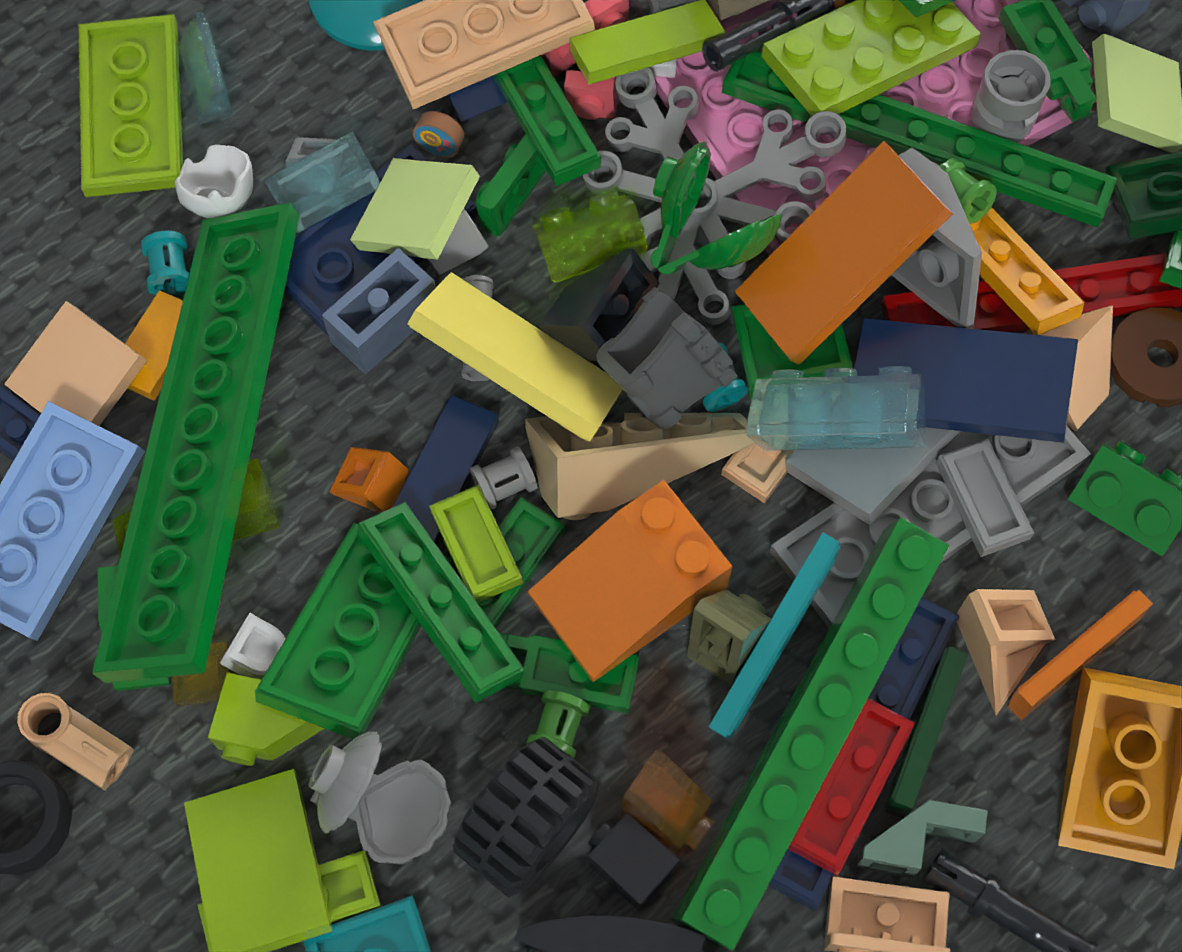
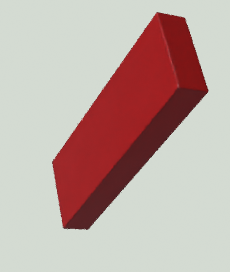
(851, 787)

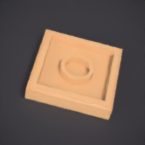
(76, 367)

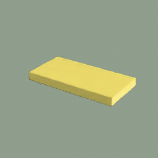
(516, 356)

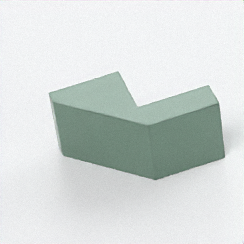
(902, 846)

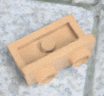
(884, 918)

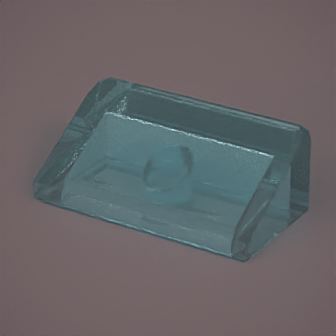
(204, 72)
(325, 181)

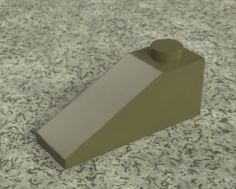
(726, 633)

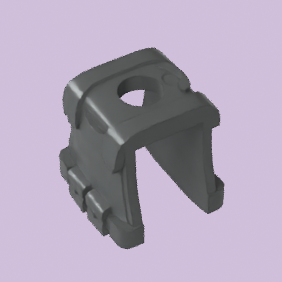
(665, 360)

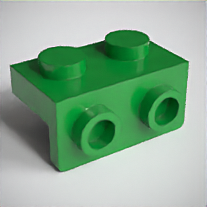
(1132, 496)

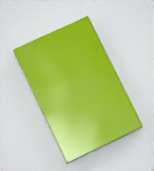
(257, 866)

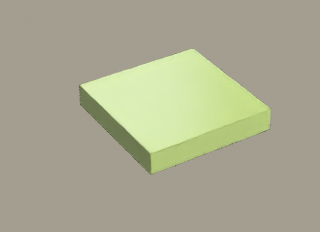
(1138, 93)
(415, 208)

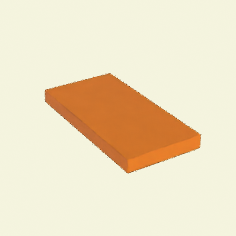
(842, 252)

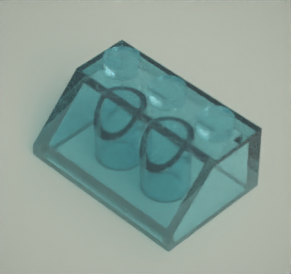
(838, 410)

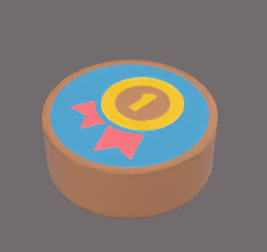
(438, 134)

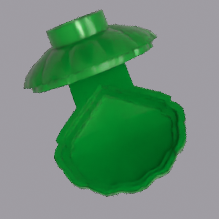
(680, 187)

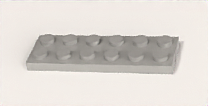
(927, 503)

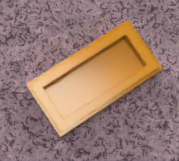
(154, 341)

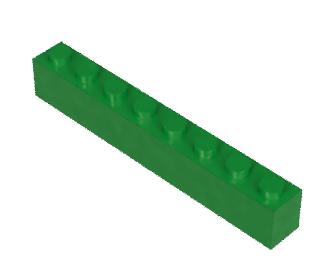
(810, 734)

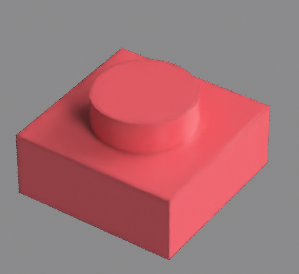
(591, 100)

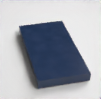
(328, 262)
(978, 376)

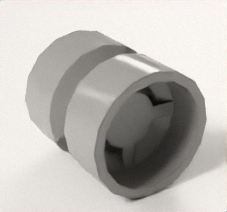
(1010, 95)

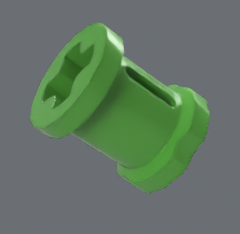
(973, 195)
(570, 710)

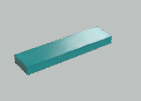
(775, 637)

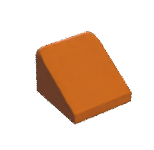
(370, 479)

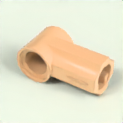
(76, 742)

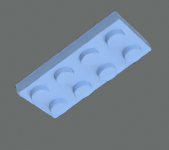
(54, 511)

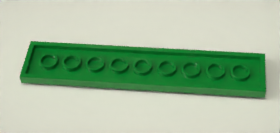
(198, 450)

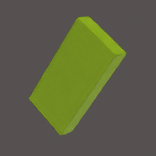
(476, 544)

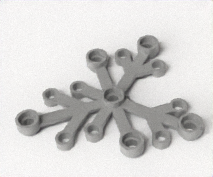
(770, 164)

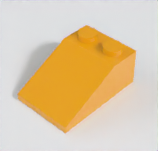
(1124, 770)

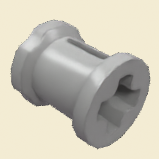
(504, 477)

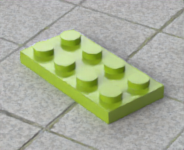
(865, 51)

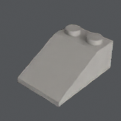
(949, 262)

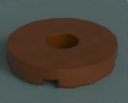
(1130, 360)

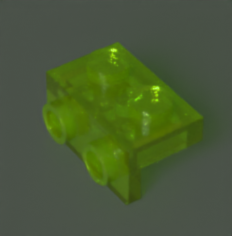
(589, 236)

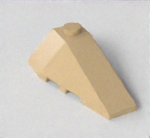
(625, 458)

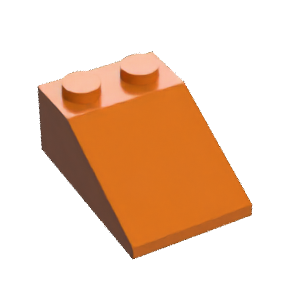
(631, 580)

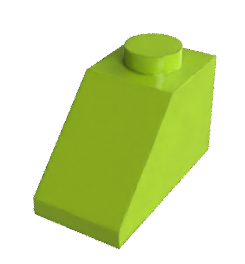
(251, 729)

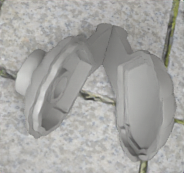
(394, 811)

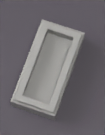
(984, 497)

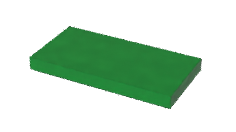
(342, 645)

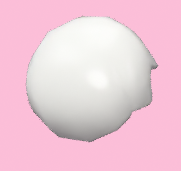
(217, 183)

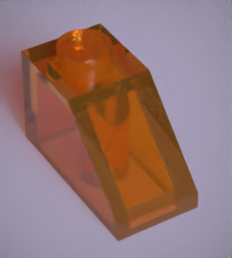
(668, 805)

